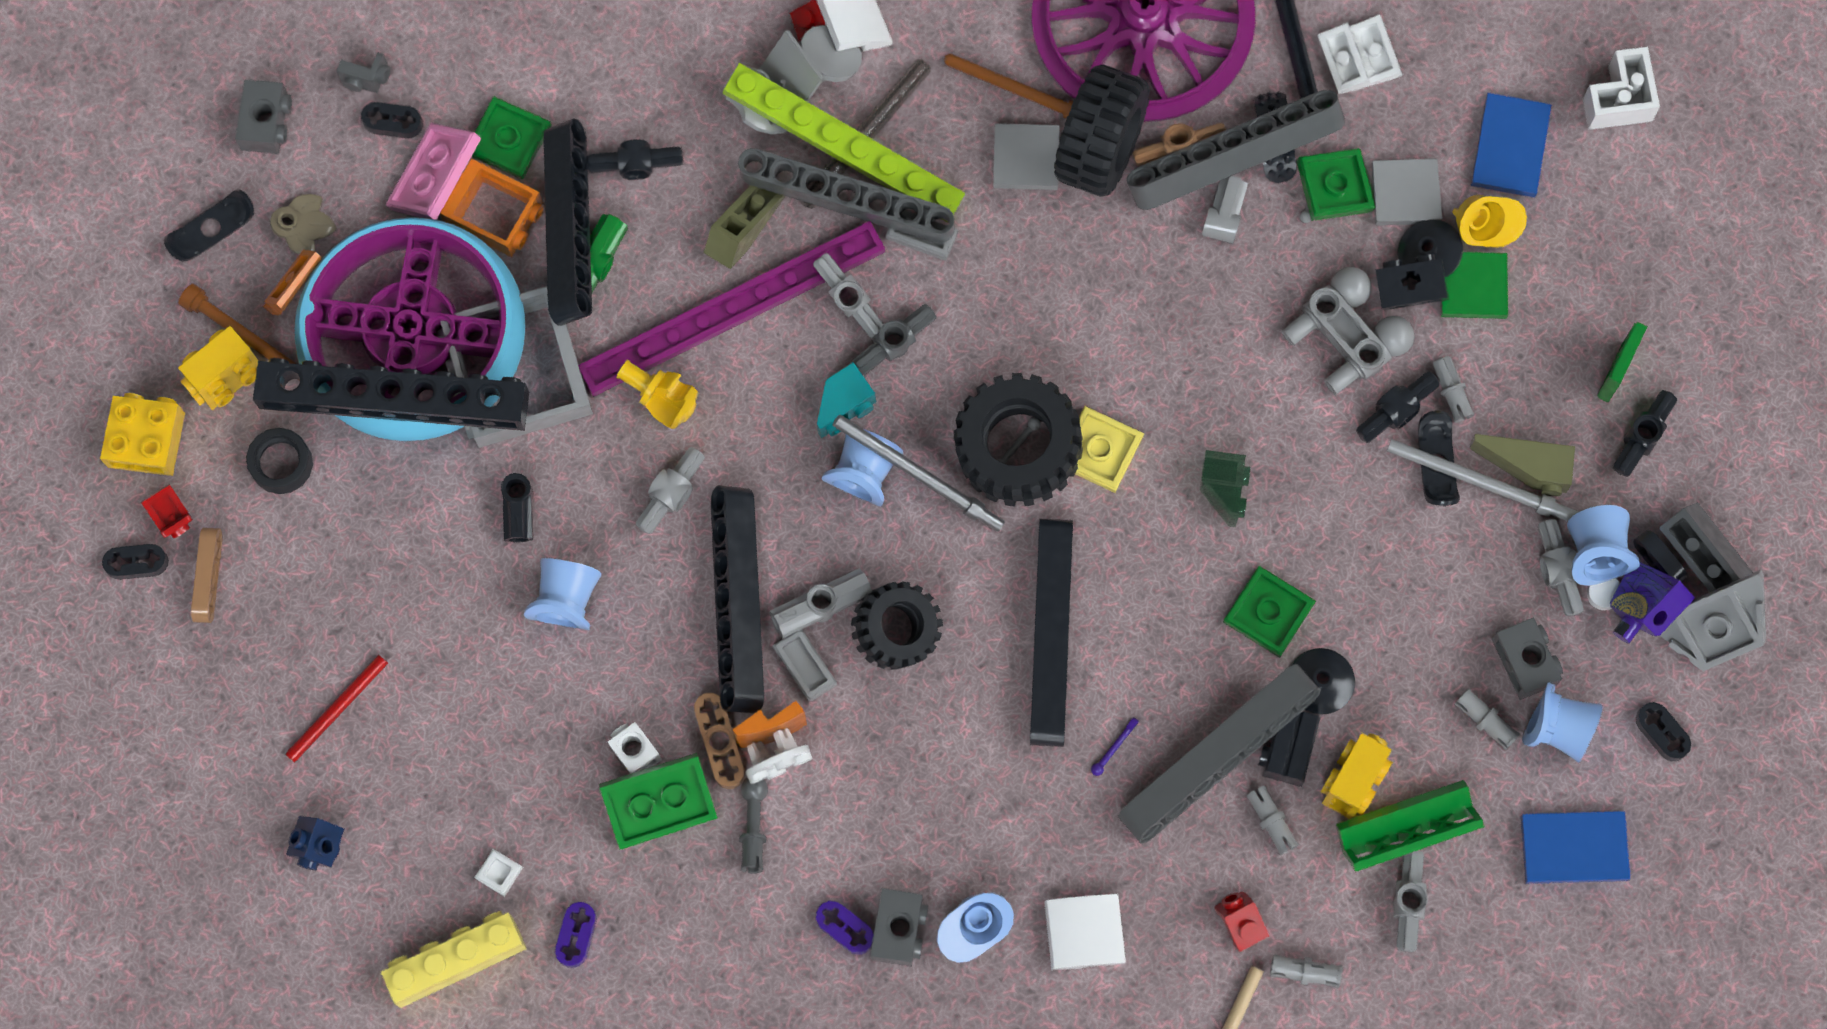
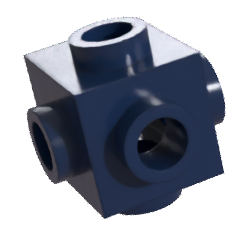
(314, 843)

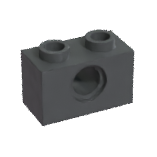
(256, 100)
(1524, 677)
(896, 906)

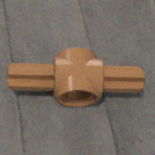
(1175, 138)

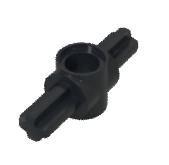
(635, 159)
(1397, 406)
(1638, 446)

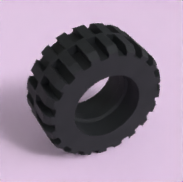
(1101, 130)
(1012, 398)

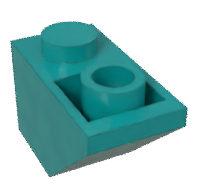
(846, 395)

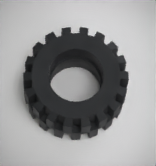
(922, 618)

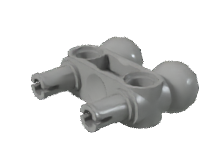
(1348, 332)

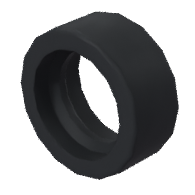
(272, 437)

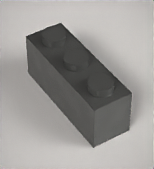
(1704, 548)

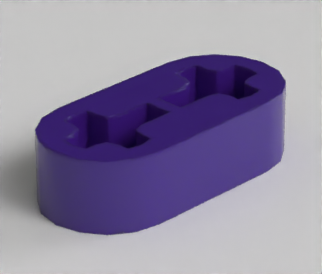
(567, 933)
(839, 934)

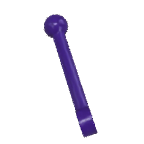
(1098, 768)

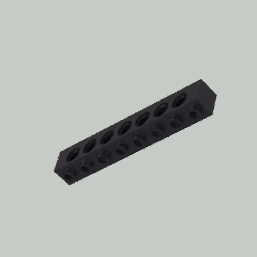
(507, 414)

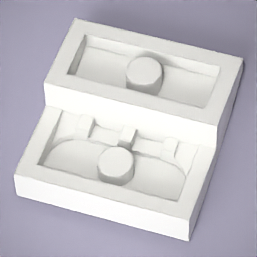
(855, 24)
(1360, 54)
(1084, 931)

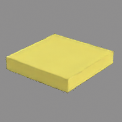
(1106, 449)

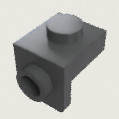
(359, 77)

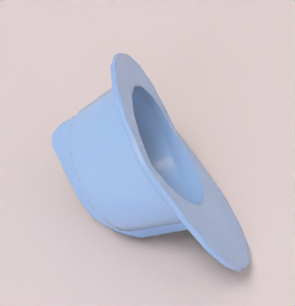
(974, 926)

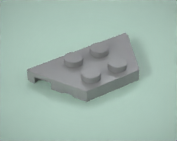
(1721, 623)

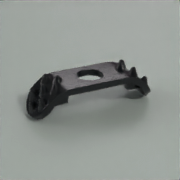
(1284, 166)
(231, 214)
(1436, 438)

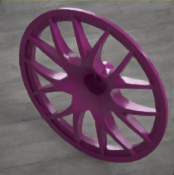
(1143, 32)

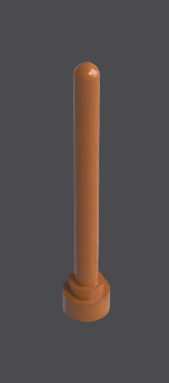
(1008, 84)
(195, 300)

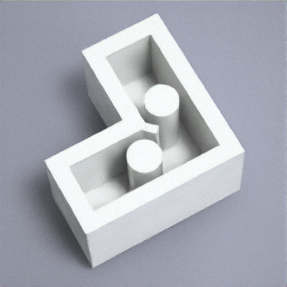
(1628, 97)

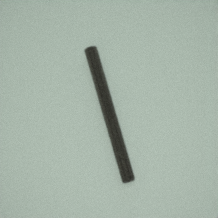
(880, 115)

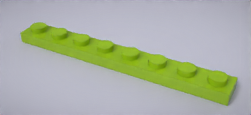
(838, 139)

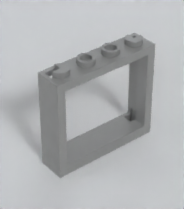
(532, 301)

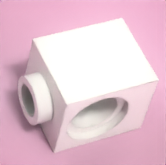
(644, 759)

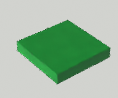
(509, 137)
(1335, 184)
(1478, 287)
(1622, 361)
(1269, 611)

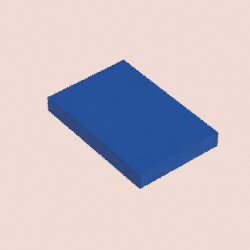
(1511, 145)
(1575, 847)

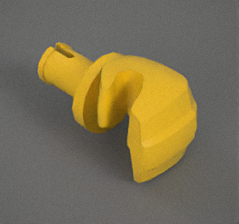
(661, 394)

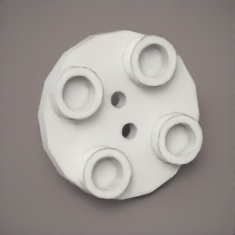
(773, 766)

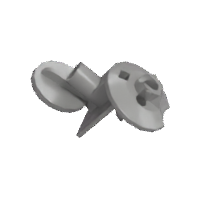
(801, 70)

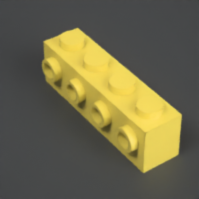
(453, 960)

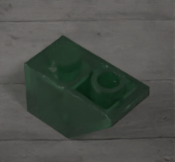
(1222, 484)

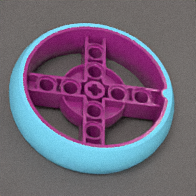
(424, 242)

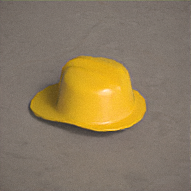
(1490, 220)

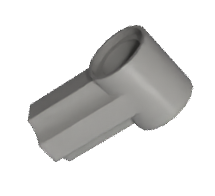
(1224, 216)

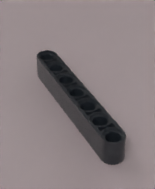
(567, 222)
(737, 599)
(1051, 633)

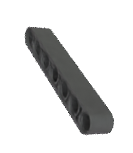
(1236, 149)
(835, 184)
(1219, 753)

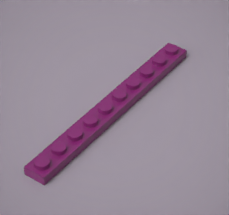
(730, 309)

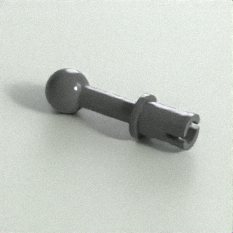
(752, 840)

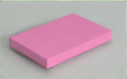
(433, 171)

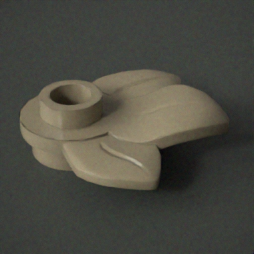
(307, 225)

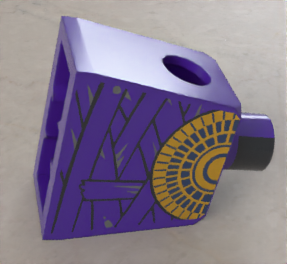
(1648, 602)

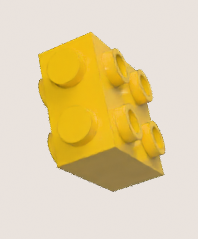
(219, 369)
(143, 434)
(1362, 765)

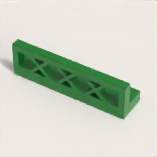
(1406, 823)

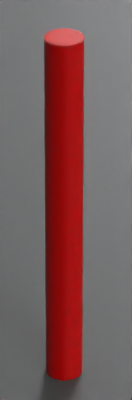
(336, 708)

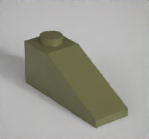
(740, 225)
(1532, 462)

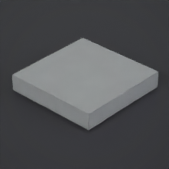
(1025, 156)
(1406, 191)

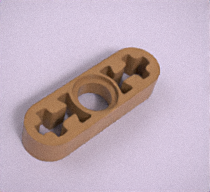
(206, 575)
(718, 767)

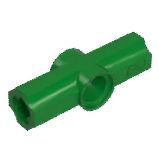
(603, 245)

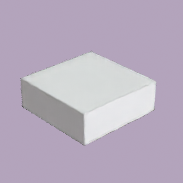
(498, 872)

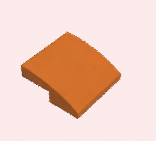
(292, 282)
(759, 728)

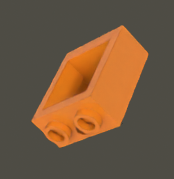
(467, 188)

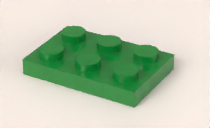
(658, 801)

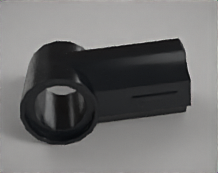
(517, 511)

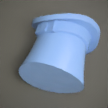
(861, 470)
(1601, 544)
(563, 593)
(1562, 723)

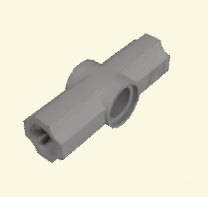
(802, 613)

